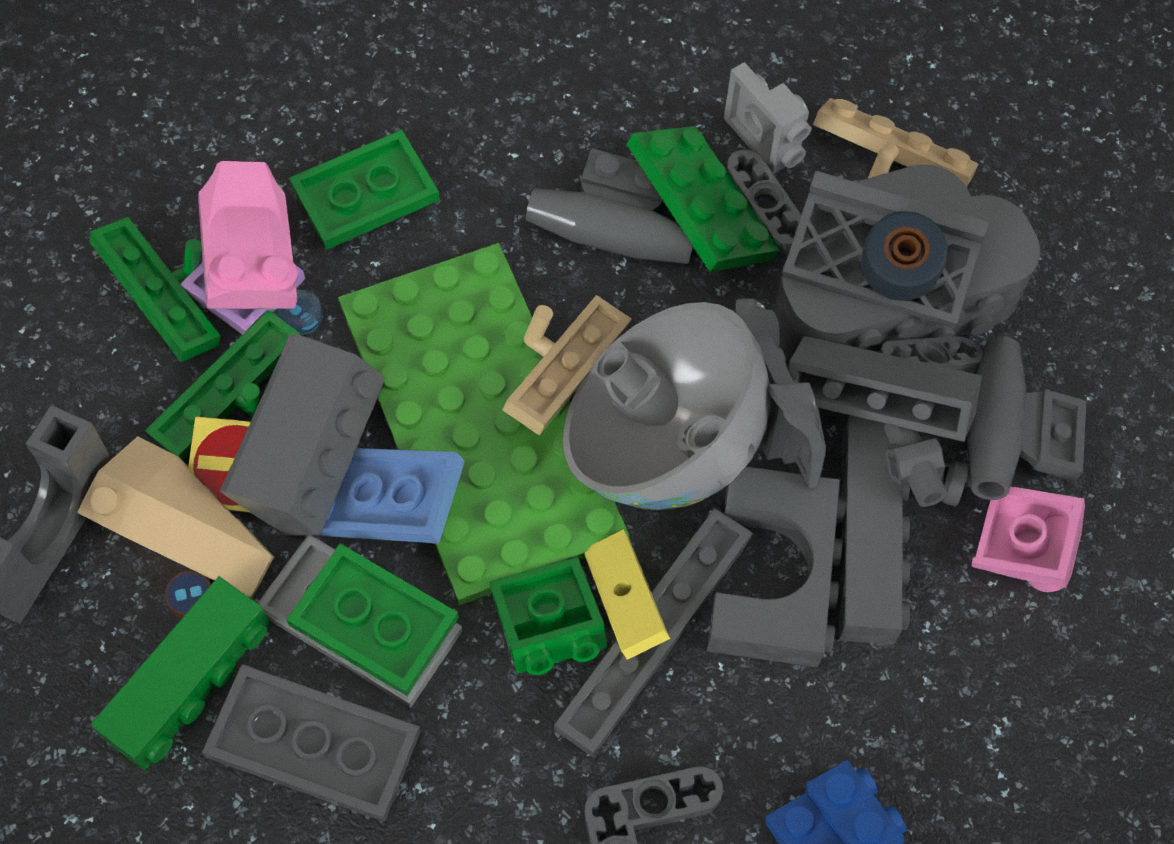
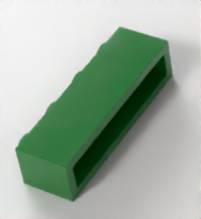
(181, 674)

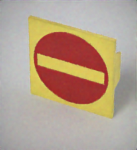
(213, 452)

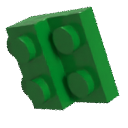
(548, 616)

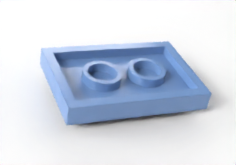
(395, 495)

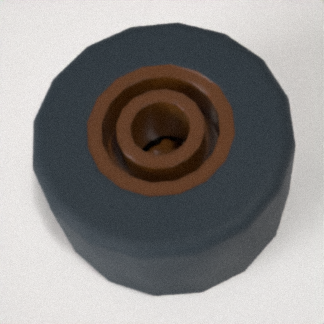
(900, 273)

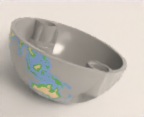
(693, 424)

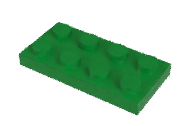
(702, 198)

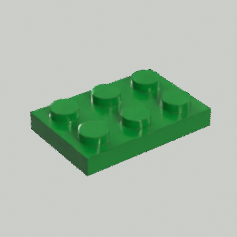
(364, 189)
(373, 619)

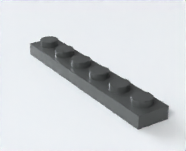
(678, 598)

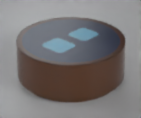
(185, 591)

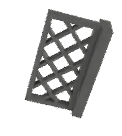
(868, 206)

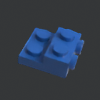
(837, 811)

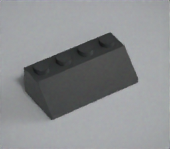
(303, 436)

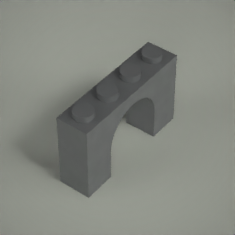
(68, 460)
(793, 626)

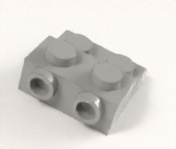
(767, 119)

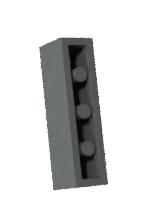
(887, 387)

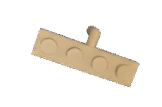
(890, 142)
(563, 362)

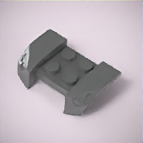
(794, 419)

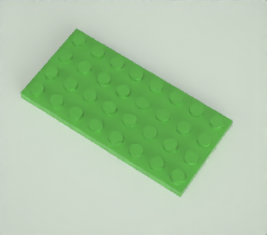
(449, 364)

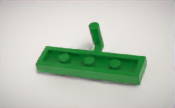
(157, 288)
(224, 385)

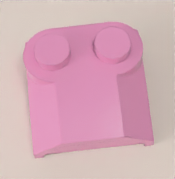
(1032, 537)

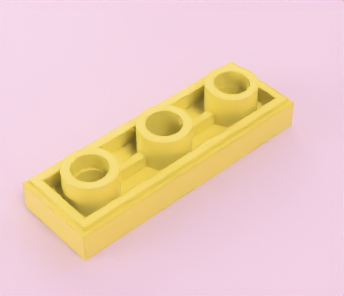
(626, 595)

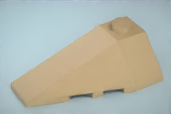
(169, 510)

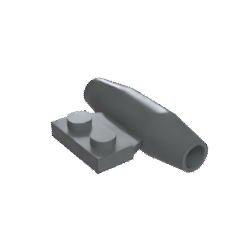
(611, 212)
(1010, 423)

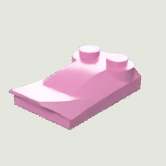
(246, 239)

